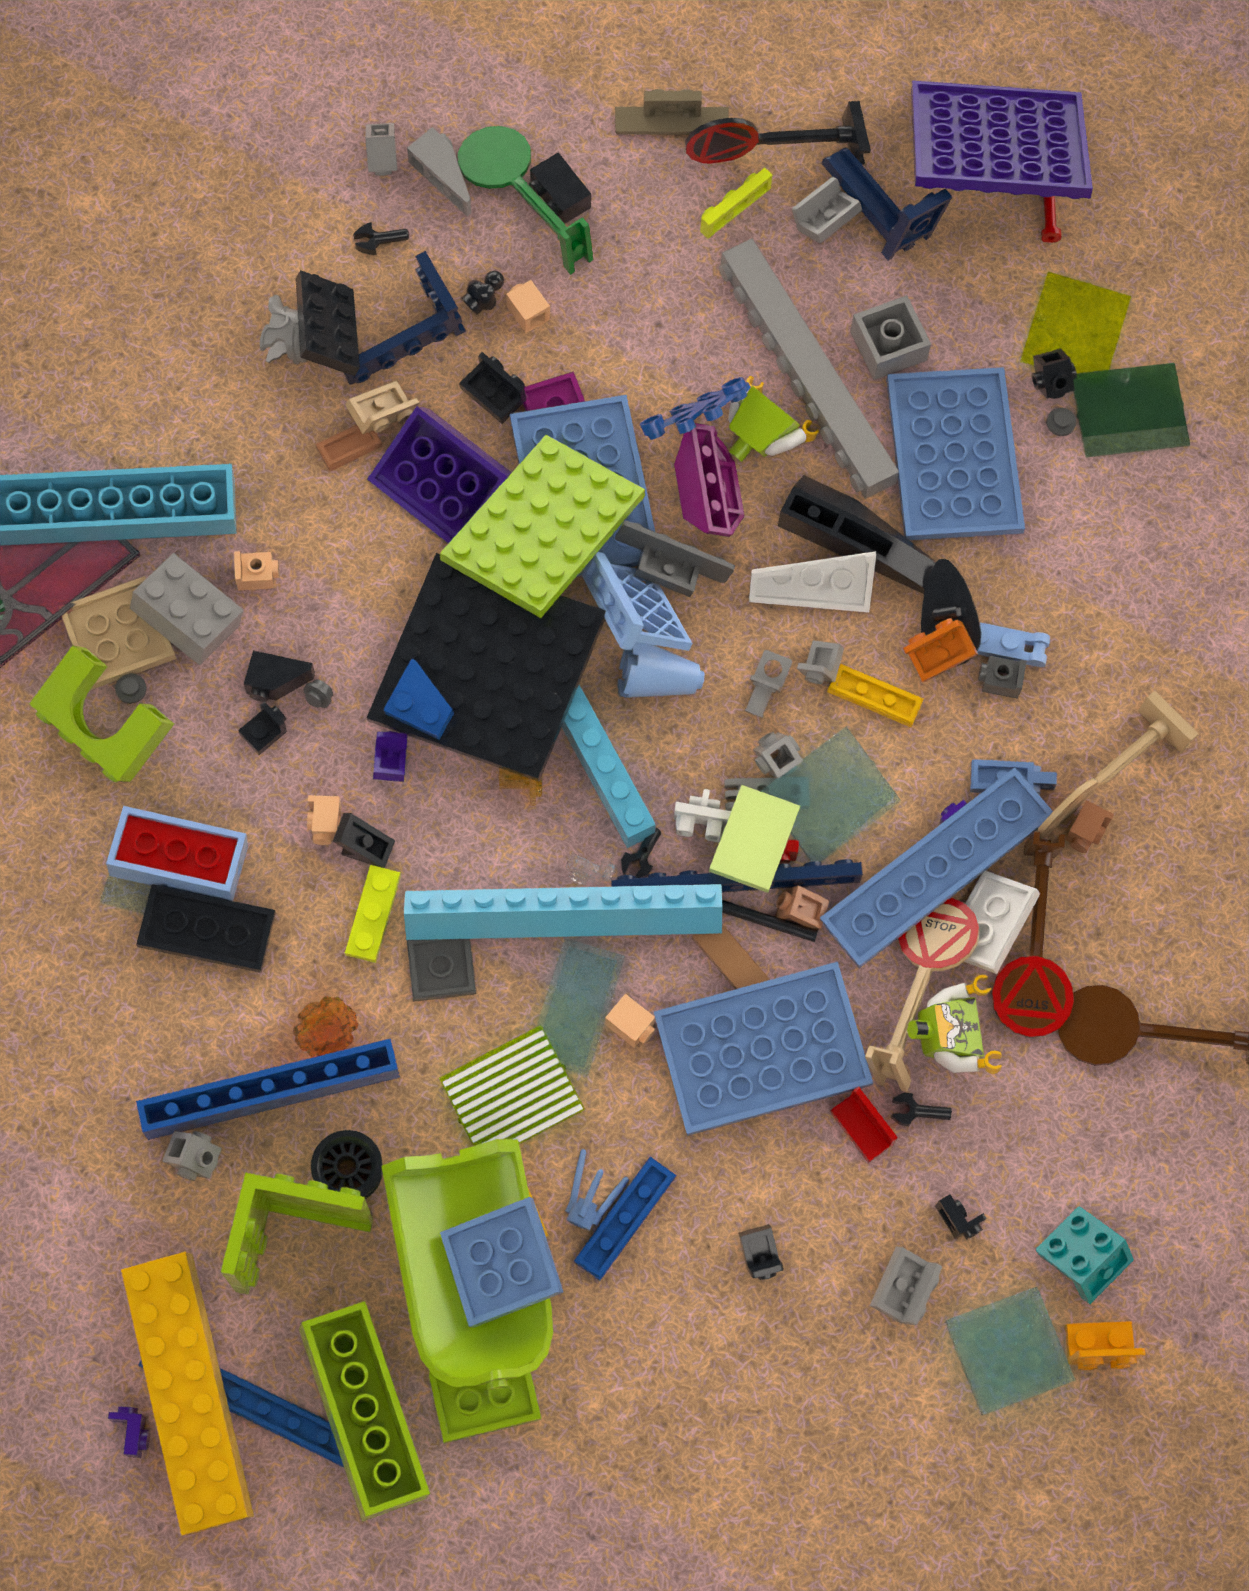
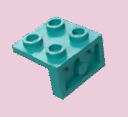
(1086, 1253)

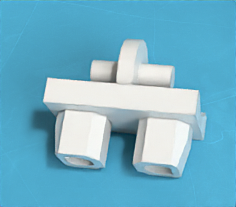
(701, 811)

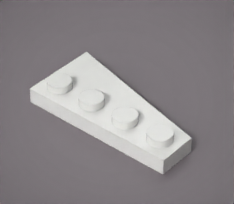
(822, 583)

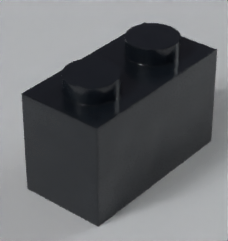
(560, 188)

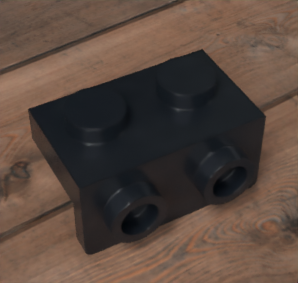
(494, 388)

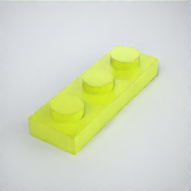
(735, 202)
(373, 913)

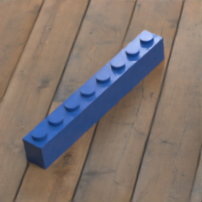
(267, 1089)

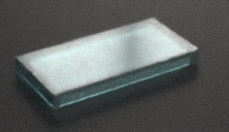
(579, 1002)

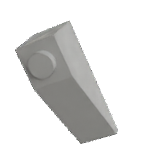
(437, 162)

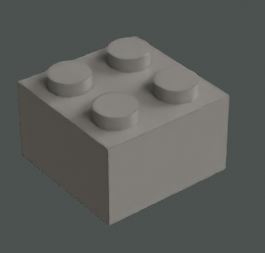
(890, 337)

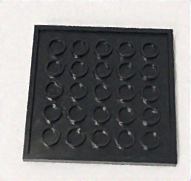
(495, 668)

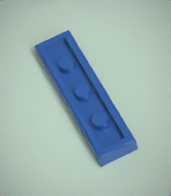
(624, 1218)

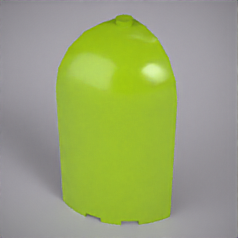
(433, 1196)

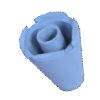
(657, 672)

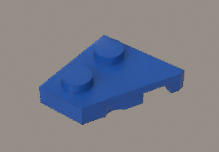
(419, 702)

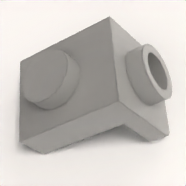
(822, 662)

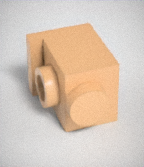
(251, 579)
(324, 818)

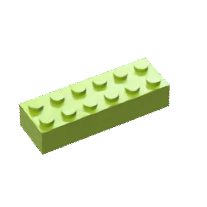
(363, 1411)

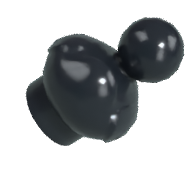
(482, 295)

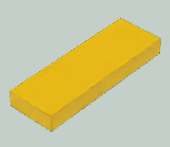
(876, 695)

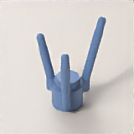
(583, 1212)

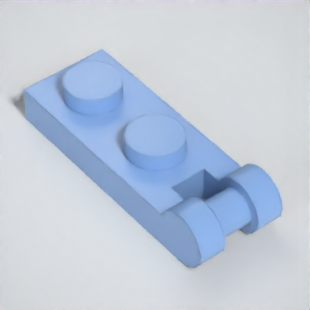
(1010, 644)

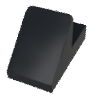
(363, 841)

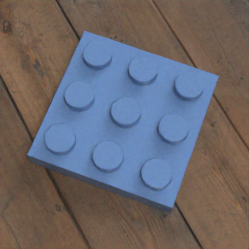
(501, 1262)

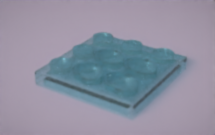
(1009, 1351)

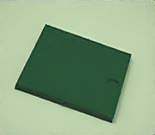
(1130, 410)

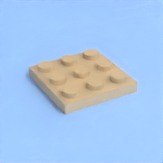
(116, 633)

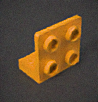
(1101, 1343)

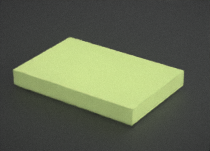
(754, 838)

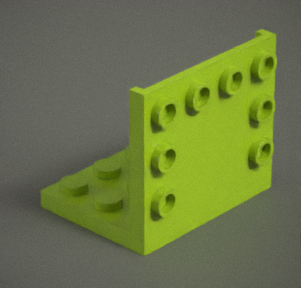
(283, 1196)

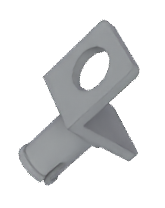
(766, 685)

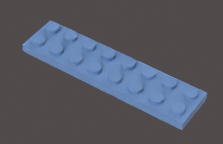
(936, 867)

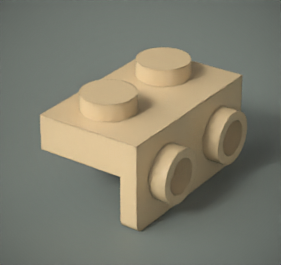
(381, 407)

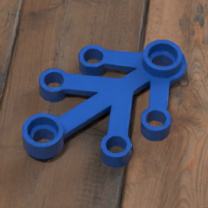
(685, 414)

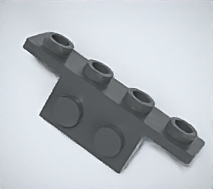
(671, 562)

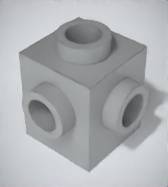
(787, 754)
(192, 1155)

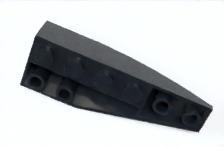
(851, 529)

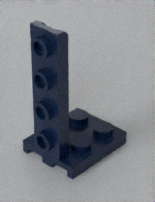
(896, 226)
(419, 335)

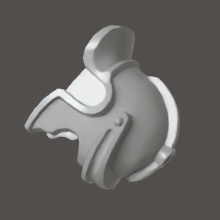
(281, 332)

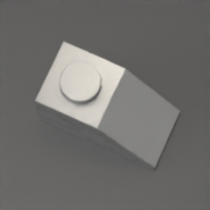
(381, 148)

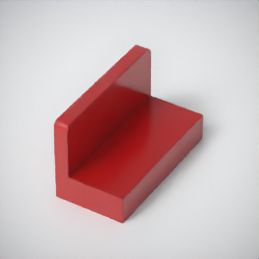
(864, 1125)

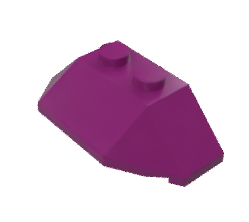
(708, 482)

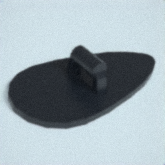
(949, 597)

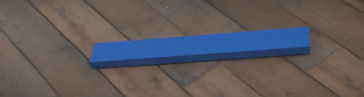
(280, 1417)

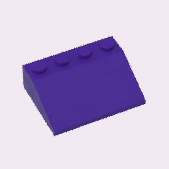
(437, 473)

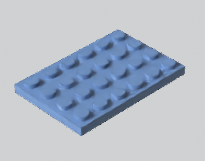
(602, 433)
(955, 454)
(763, 1048)

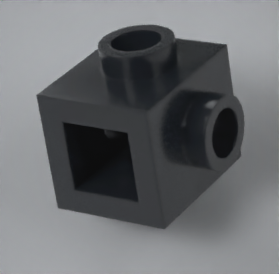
(1054, 374)

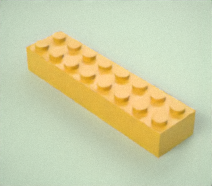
(187, 1393)

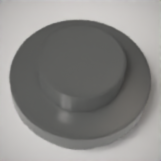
(1061, 421)
(130, 688)
(318, 694)

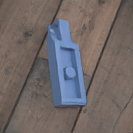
(987, 772)

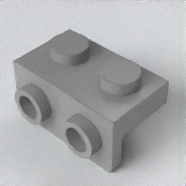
(825, 211)
(906, 1287)

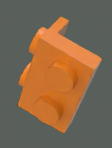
(940, 649)

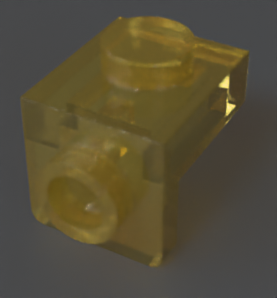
(510, 780)

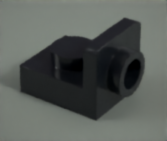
(264, 728)
(954, 1217)

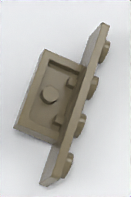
(667, 114)

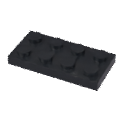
(327, 323)
(206, 928)

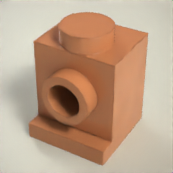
(1088, 827)

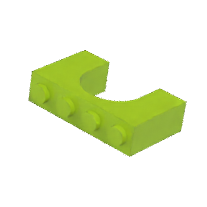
(62, 703)

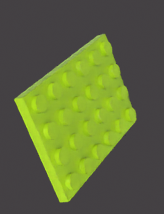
(542, 525)

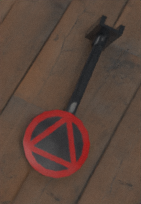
(734, 137)

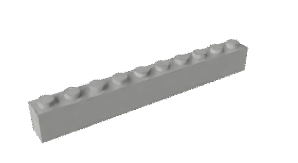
(808, 369)

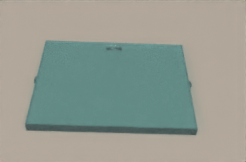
(836, 793)

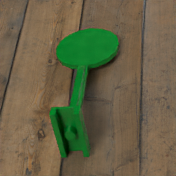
(501, 158)

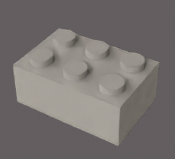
(186, 609)

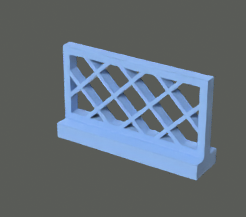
(612, 593)

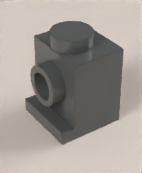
(1002, 685)

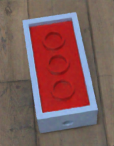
(177, 853)

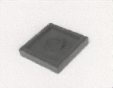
(440, 968)

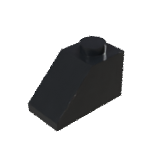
(275, 676)

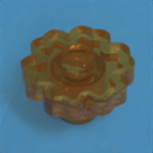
(325, 1026)

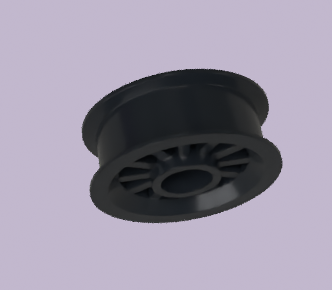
(342, 1139)

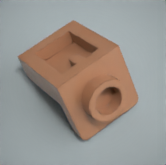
(801, 907)

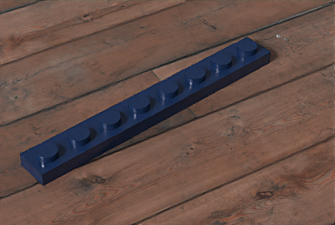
(809, 874)

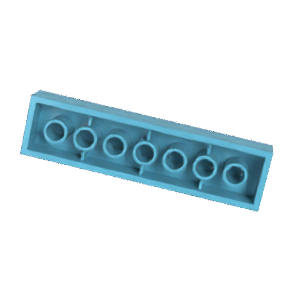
(117, 504)

